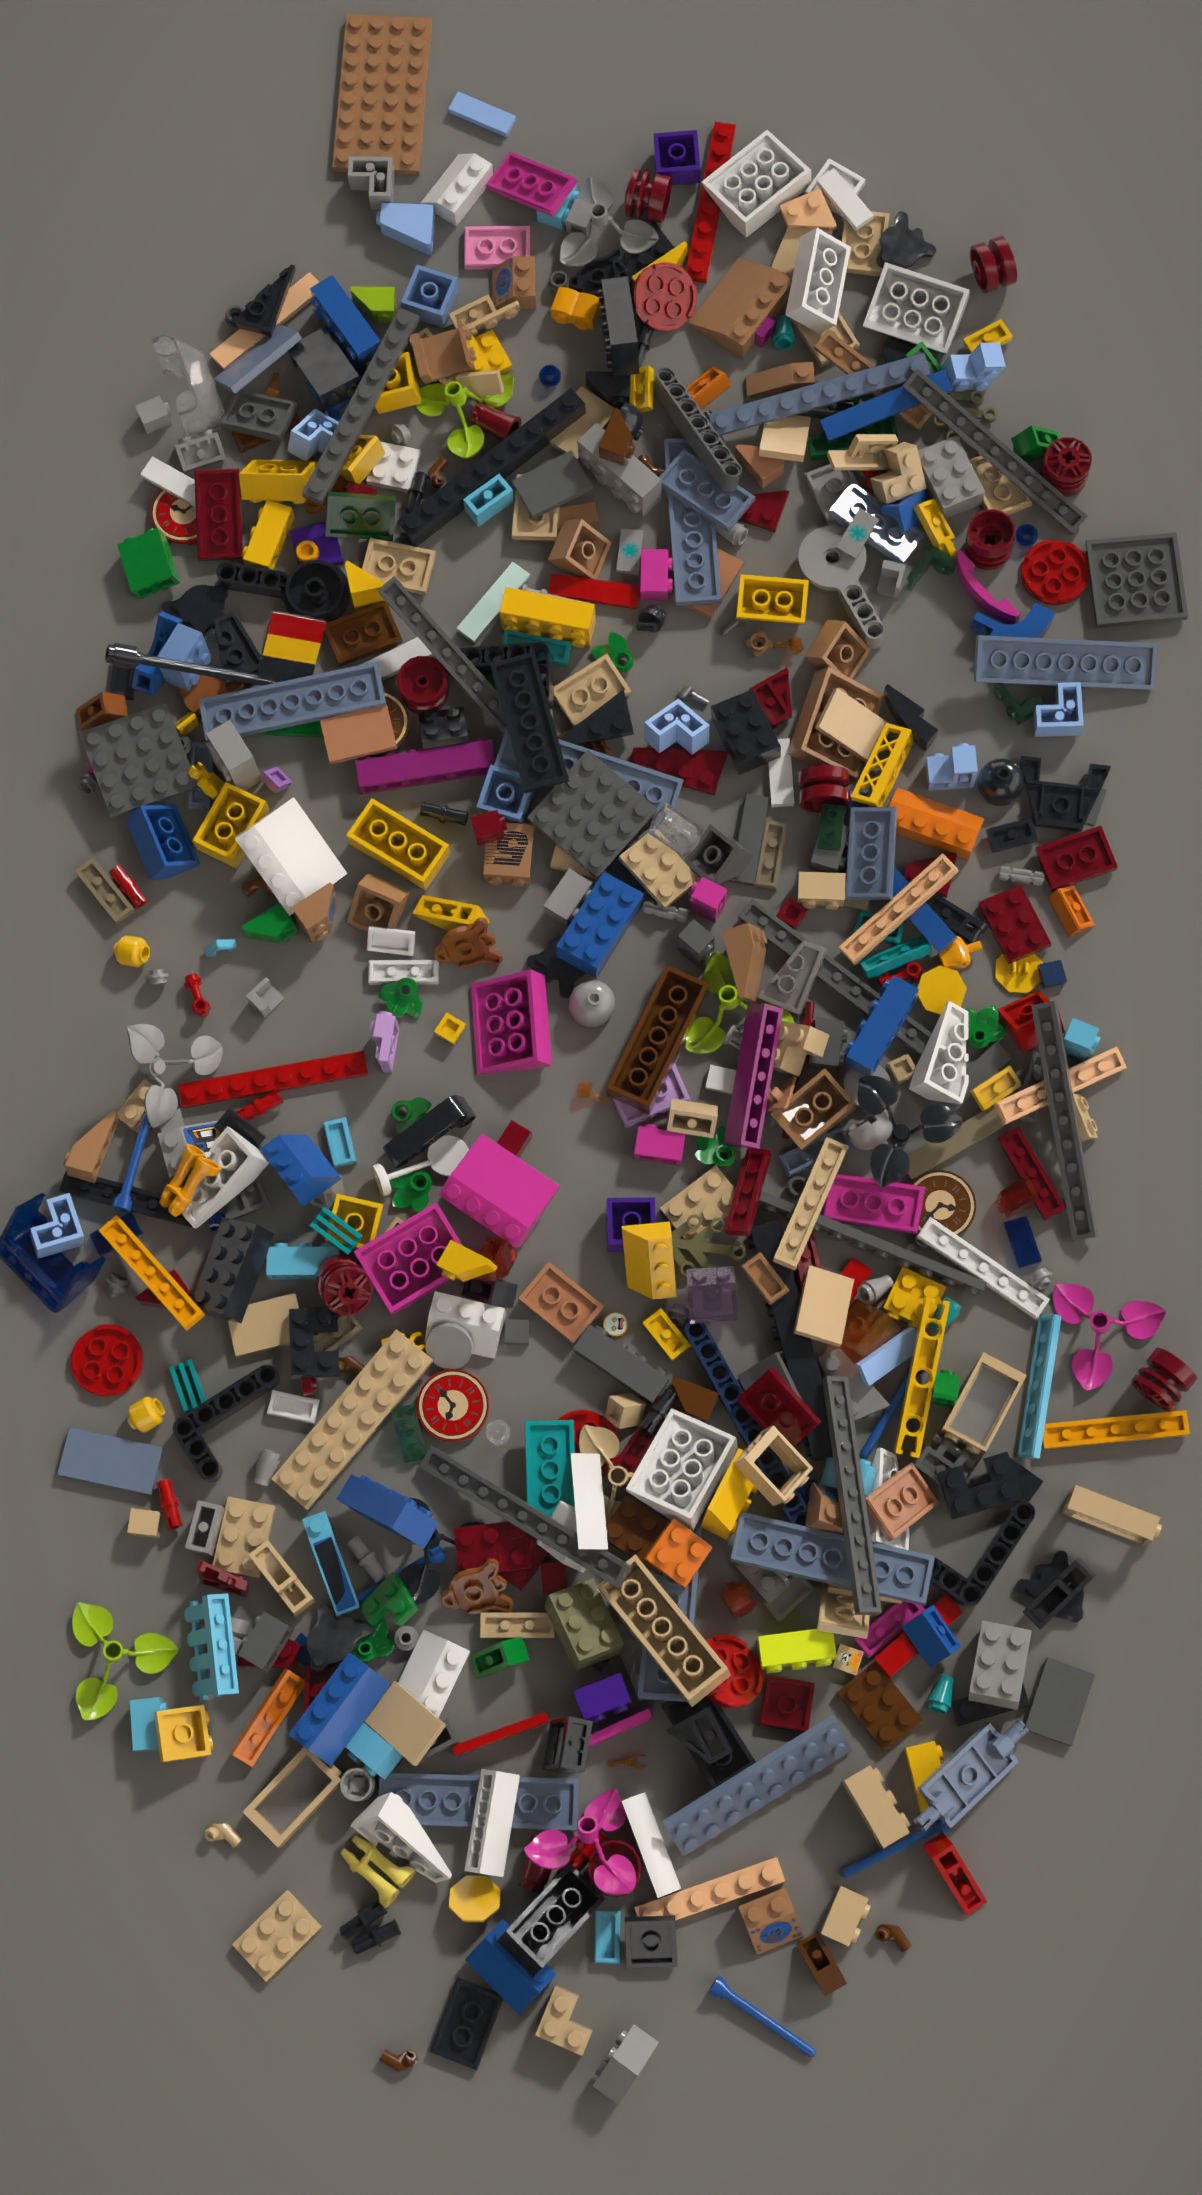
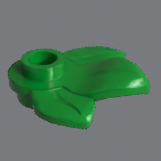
(616, 650)
(399, 1002)
(987, 1024)
(415, 1110)
(713, 1147)
(408, 1193)
(378, 1643)

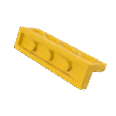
(892, 766)

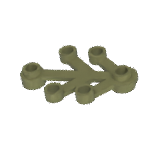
(977, 414)
(697, 1245)

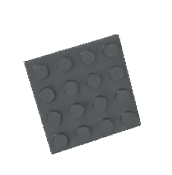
(1136, 580)
(138, 760)
(592, 814)

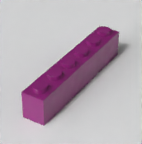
(424, 766)
(753, 1076)

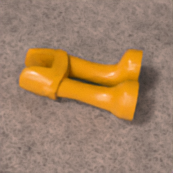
(178, 1197)

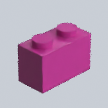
(654, 574)
(708, 899)
(659, 1145)

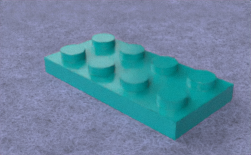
(549, 1463)

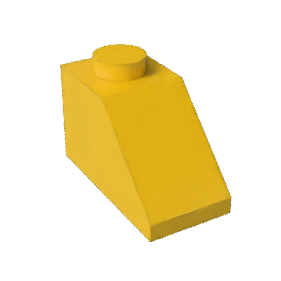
(463, 1263)

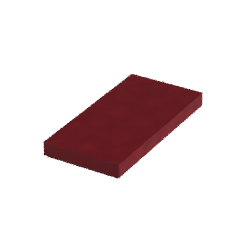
(218, 514)

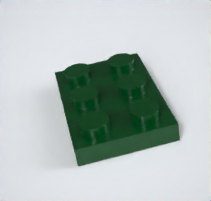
(360, 516)

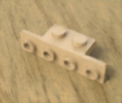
(483, 314)
(864, 453)

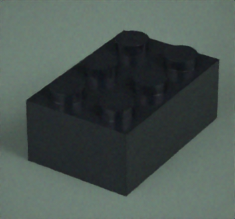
(745, 731)

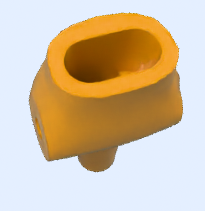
(958, 954)

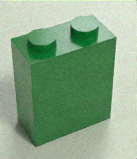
(148, 563)

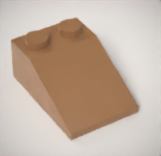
(746, 957)
(815, 1110)

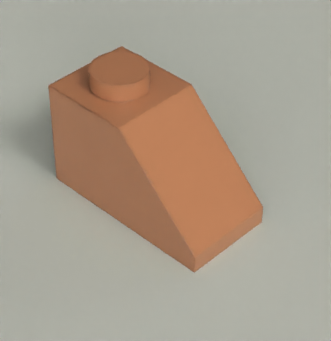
(762, 469)

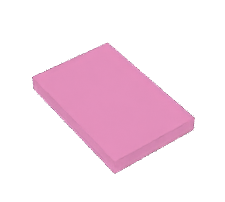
(492, 245)

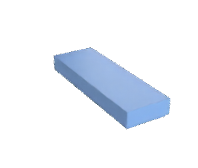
(482, 114)
(887, 1356)

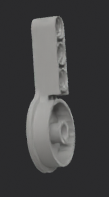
(840, 577)

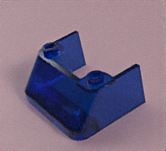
(49, 1277)

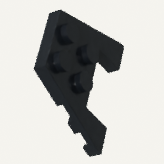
(1059, 803)

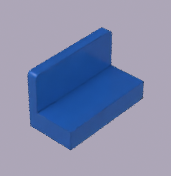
(905, 509)
(931, 1636)

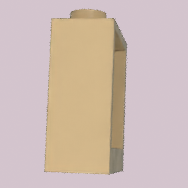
(790, 1456)

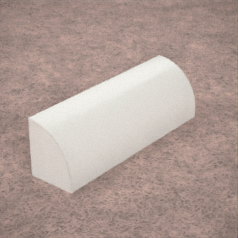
(492, 1823)
(651, 1844)

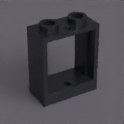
(571, 1745)

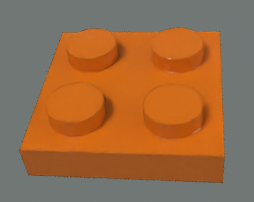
(678, 1552)

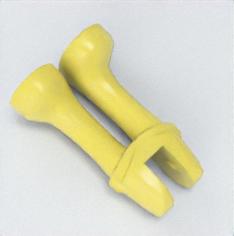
(399, 1875)

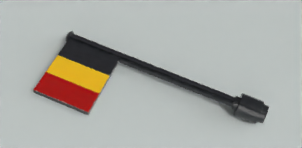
(287, 653)

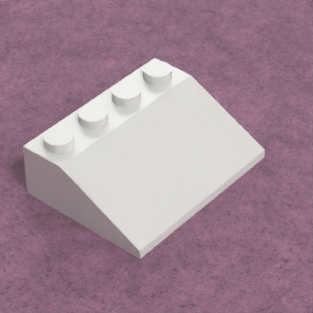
(757, 182)
(916, 308)
(290, 854)
(683, 1468)

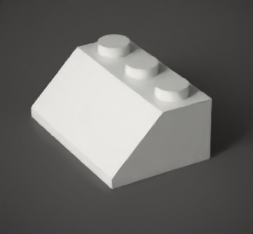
(459, 187)
(480, 1319)
(433, 1670)

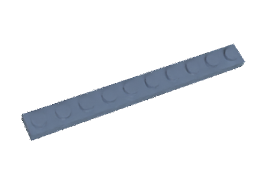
(817, 395)

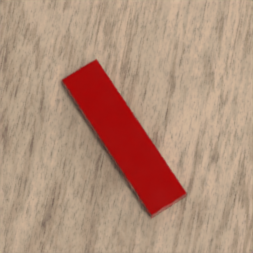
(595, 591)
(902, 1648)
(500, 1734)

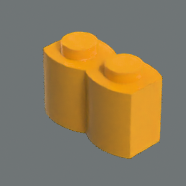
(575, 308)

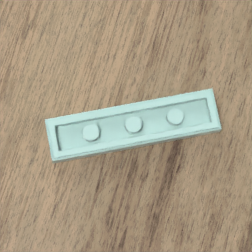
(489, 606)

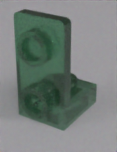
(938, 559)
(1013, 710)
(831, 827)
(409, 1433)

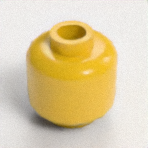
(131, 951)
(145, 1414)

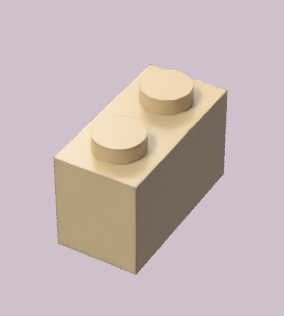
(821, 890)
(692, 1118)
(845, 1915)

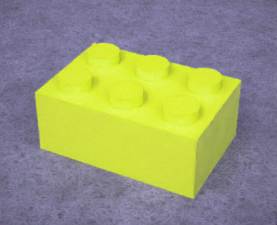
(796, 1650)

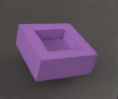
(275, 780)

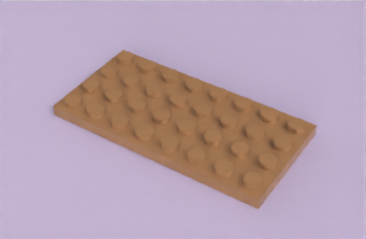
(383, 90)

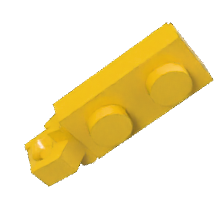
(936, 526)

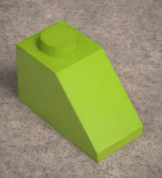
(376, 302)

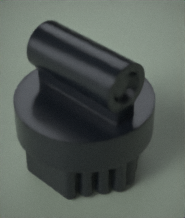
(651, 619)

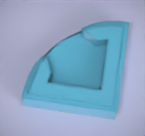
(218, 945)

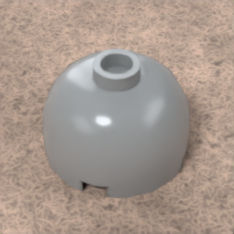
(591, 1003)
(870, 1131)

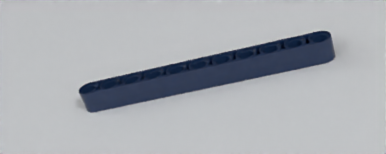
(733, 1407)

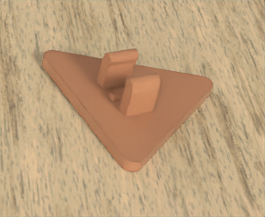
(780, 1097)

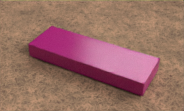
(887, 1626)
(619, 1727)

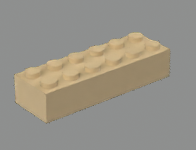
(665, 1633)

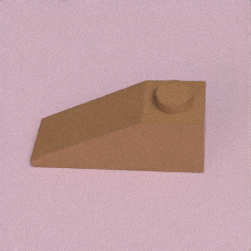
(780, 380)
(90, 1151)

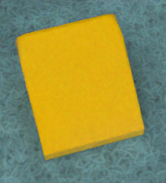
(186, 723)

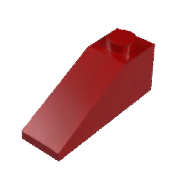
(954, 1873)

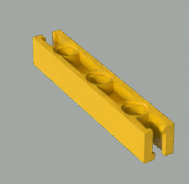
(926, 1358)

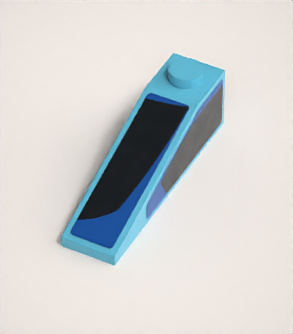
(331, 1562)

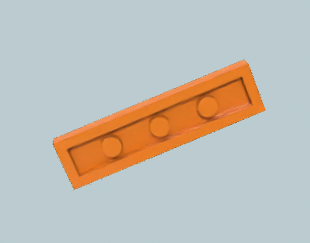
(268, 1717)

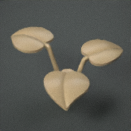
(604, 1442)

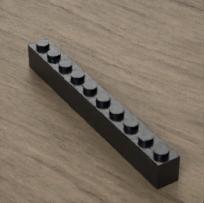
(501, 460)
(795, 1349)

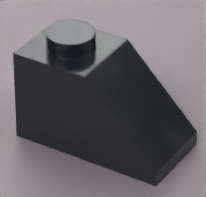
(609, 388)
(494, 1293)

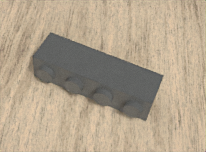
(621, 1364)

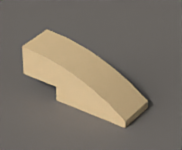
(281, 1578)

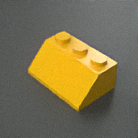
(275, 480)
(772, 599)
(650, 1259)
(729, 1501)

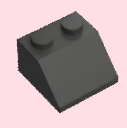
(718, 856)

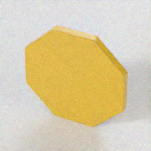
(1020, 975)
(939, 987)
(474, 1898)

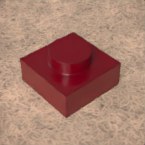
(792, 913)
(309, 1386)

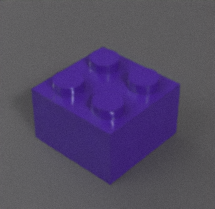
(678, 156)
(623, 1213)
(602, 1698)

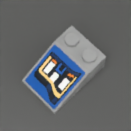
(174, 1141)

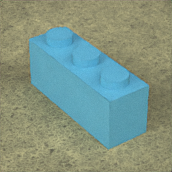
(298, 1261)

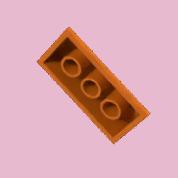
(935, 824)

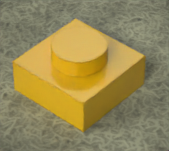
(450, 1028)

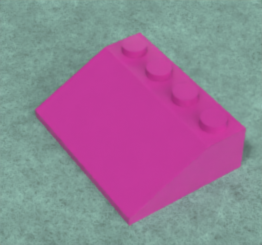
(511, 1023)
(499, 1190)
(406, 1258)

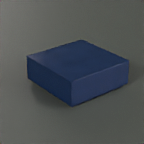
(1052, 974)

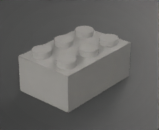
(950, 477)
(232, 756)
(999, 1665)

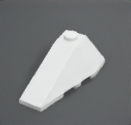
(942, 1065)
(239, 1168)
(886, 1466)
(396, 1827)

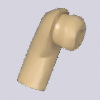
(222, 1831)

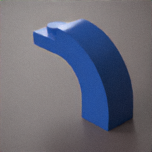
(1033, 626)
(149, 678)

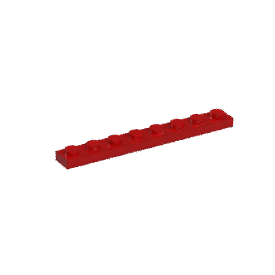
(708, 210)
(273, 1078)

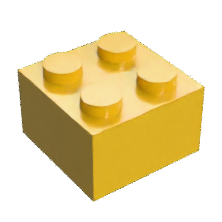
(402, 387)
(360, 1215)

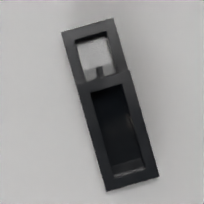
(910, 716)
(1059, 1593)

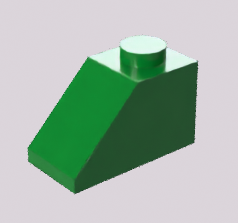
(1033, 442)
(271, 926)
(945, 1389)
(499, 1657)

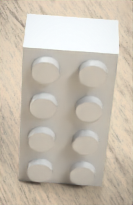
(818, 280)

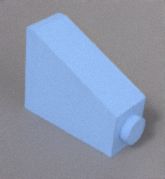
(408, 224)

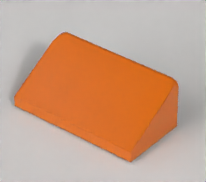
(708, 386)
(1071, 910)

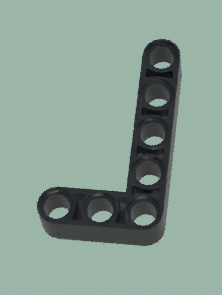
(488, 653)
(218, 1415)
(985, 1562)

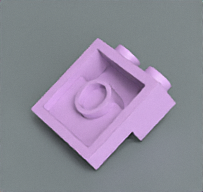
(385, 1034)

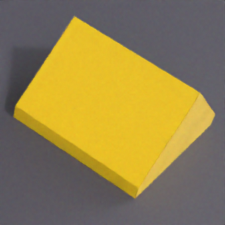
(363, 458)
(363, 587)

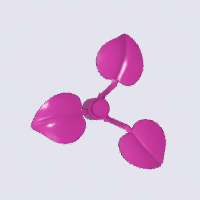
(1074, 1302)
(605, 1813)

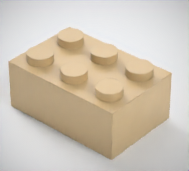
(876, 1806)

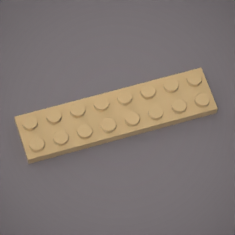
(352, 1420)

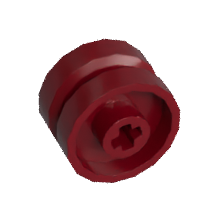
(993, 264)
(423, 684)
(823, 786)

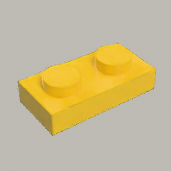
(993, 333)
(642, 389)
(996, 1088)
(666, 1334)

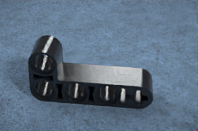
(428, 1129)

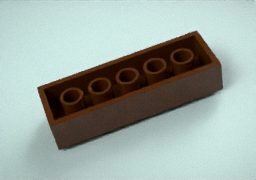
(657, 1039)

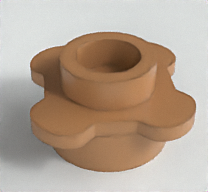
(755, 639)

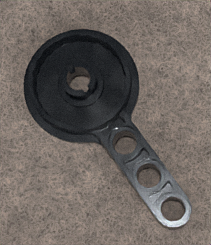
(295, 588)

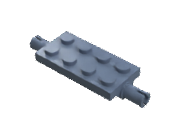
(969, 1774)

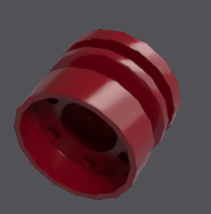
(648, 196)
(1071, 476)
(990, 539)
(336, 1275)
(1163, 1379)
(612, 1848)

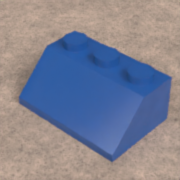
(162, 841)
(300, 1166)
(505, 1973)

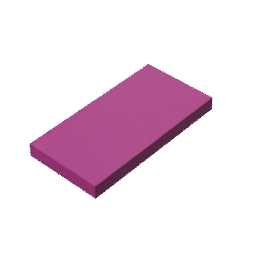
(531, 184)
(865, 1204)

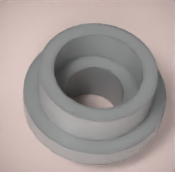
(400, 434)
(157, 977)
(1041, 1279)
(398, 1638)

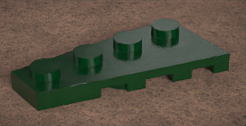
(819, 446)

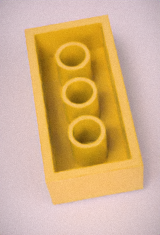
(548, 616)
(398, 844)

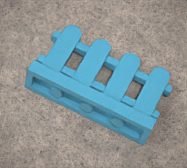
(220, 1646)

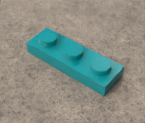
(559, 649)
(895, 957)

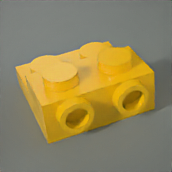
(489, 354)
(908, 1295)
(183, 1733)

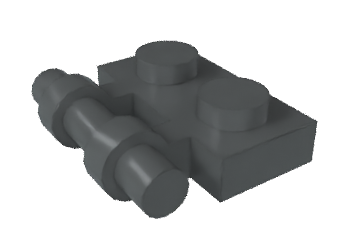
(933, 1461)

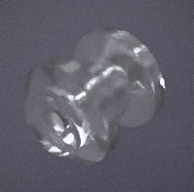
(498, 1433)

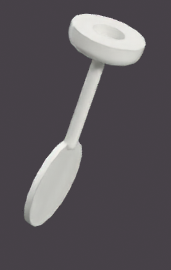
(442, 1157)

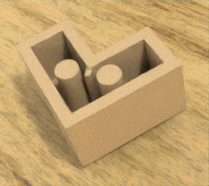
(904, 475)
(794, 1044)
(558, 2027)

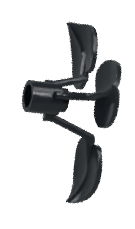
(888, 1162)
(419, 1580)

